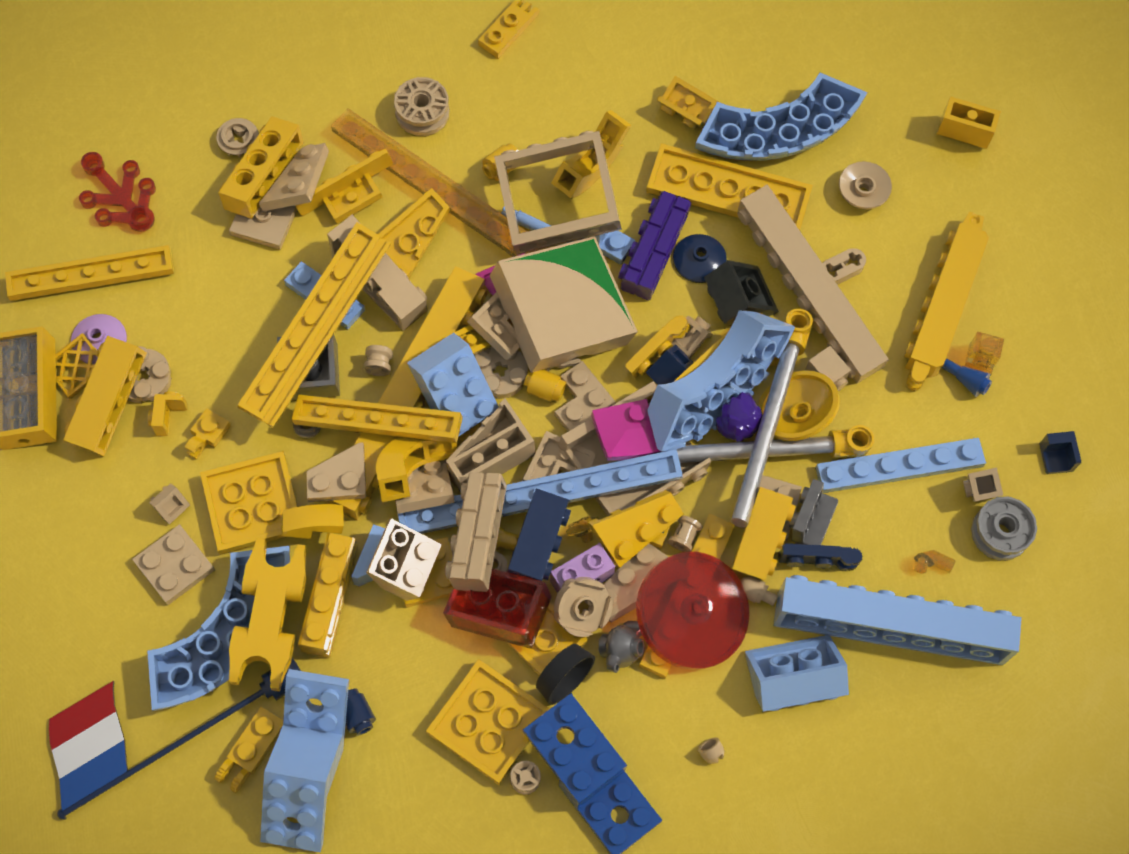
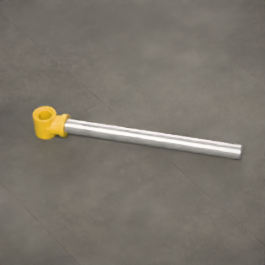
(771, 414)
(837, 443)

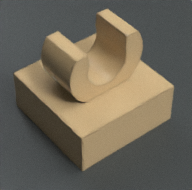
(169, 503)

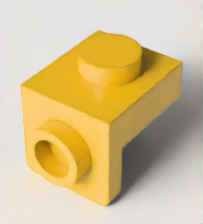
(160, 414)

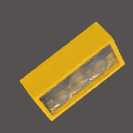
(27, 388)

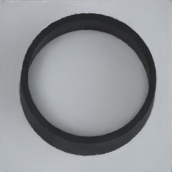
(564, 673)

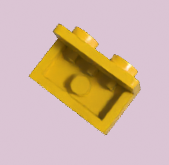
(687, 102)

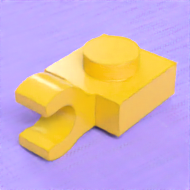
(207, 430)

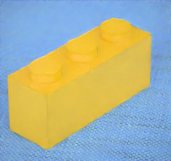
(763, 534)

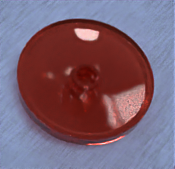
(692, 610)

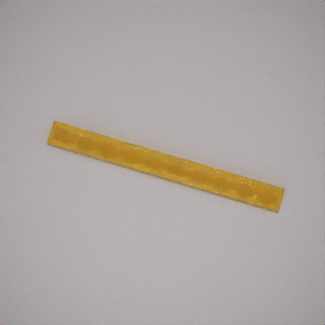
(424, 177)

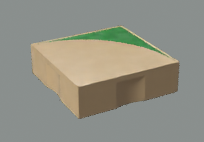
(563, 303)

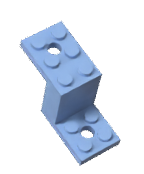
(304, 761)

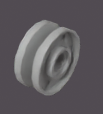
(1013, 515)

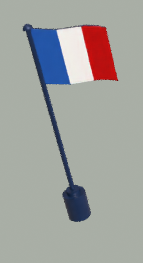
(92, 746)

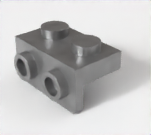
(815, 515)

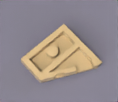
(338, 477)

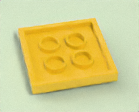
(248, 500)
(486, 721)

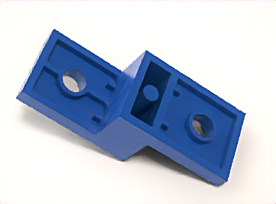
(592, 775)

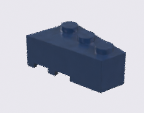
(539, 536)

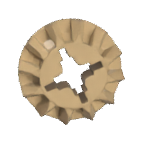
(242, 128)

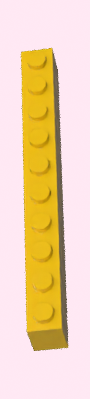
(448, 314)

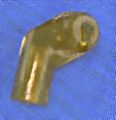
(932, 558)

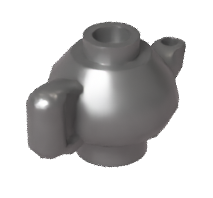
(621, 646)

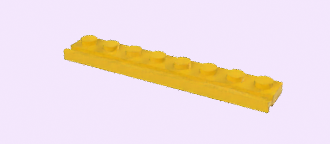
(314, 325)

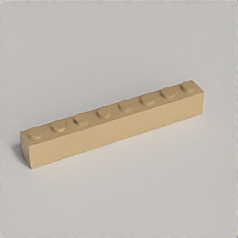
(811, 283)

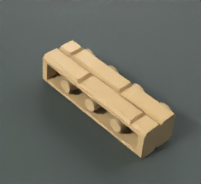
(477, 532)

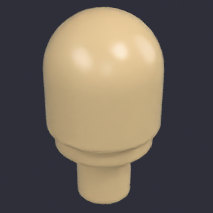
(757, 590)

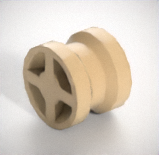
(377, 360)
(528, 773)

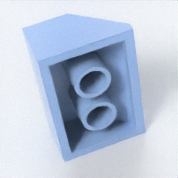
(797, 673)

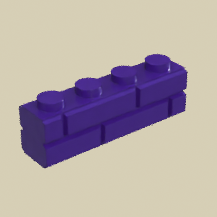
(655, 245)

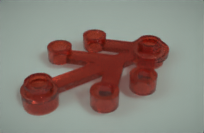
(119, 195)

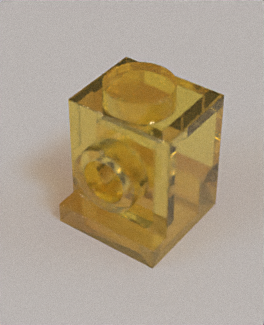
(984, 352)

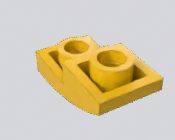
(303, 520)

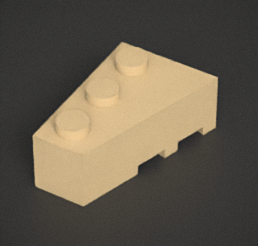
(493, 448)

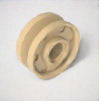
(417, 93)

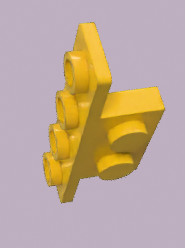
(351, 189)

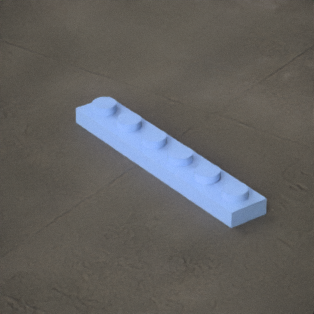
(901, 465)

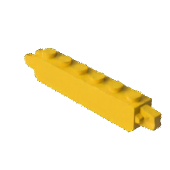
(947, 301)

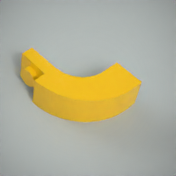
(583, 170)
(402, 458)

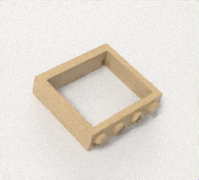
(567, 231)

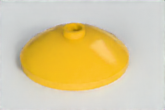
(808, 406)

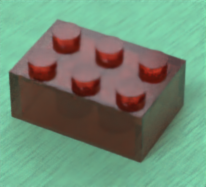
(506, 612)

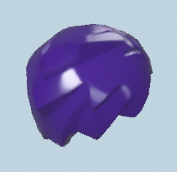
(739, 418)

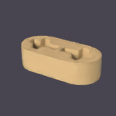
(839, 262)

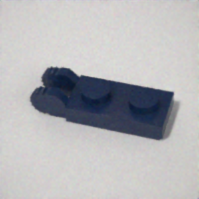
(821, 555)

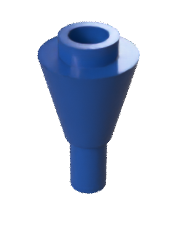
(974, 380)

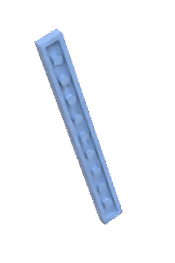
(571, 485)

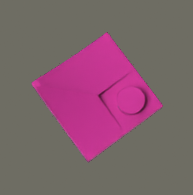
(625, 430)

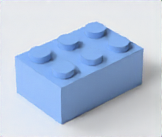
(454, 381)

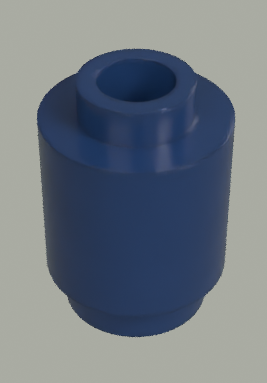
(359, 714)

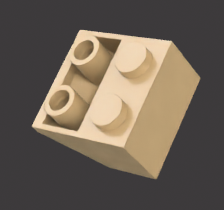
(403, 561)

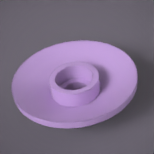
(98, 323)

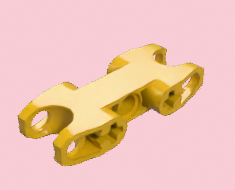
(264, 637)

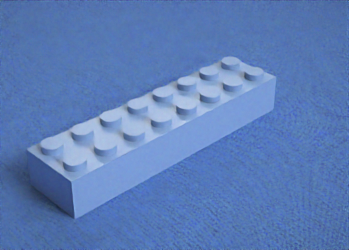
(897, 620)

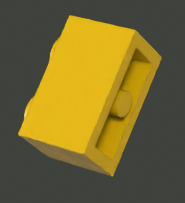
(968, 122)

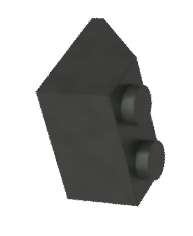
(737, 288)

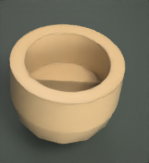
(711, 750)

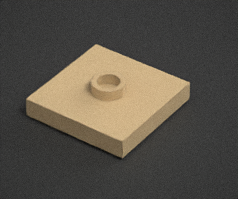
(265, 227)

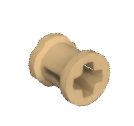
(685, 533)

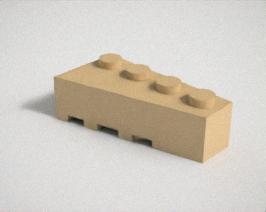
(387, 285)

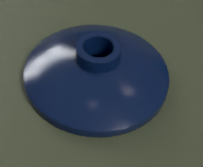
(693, 266)

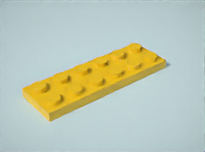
(721, 184)

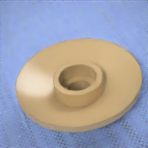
(866, 176)

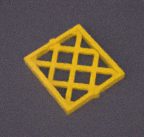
(67, 350)

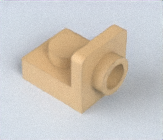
(695, 337)

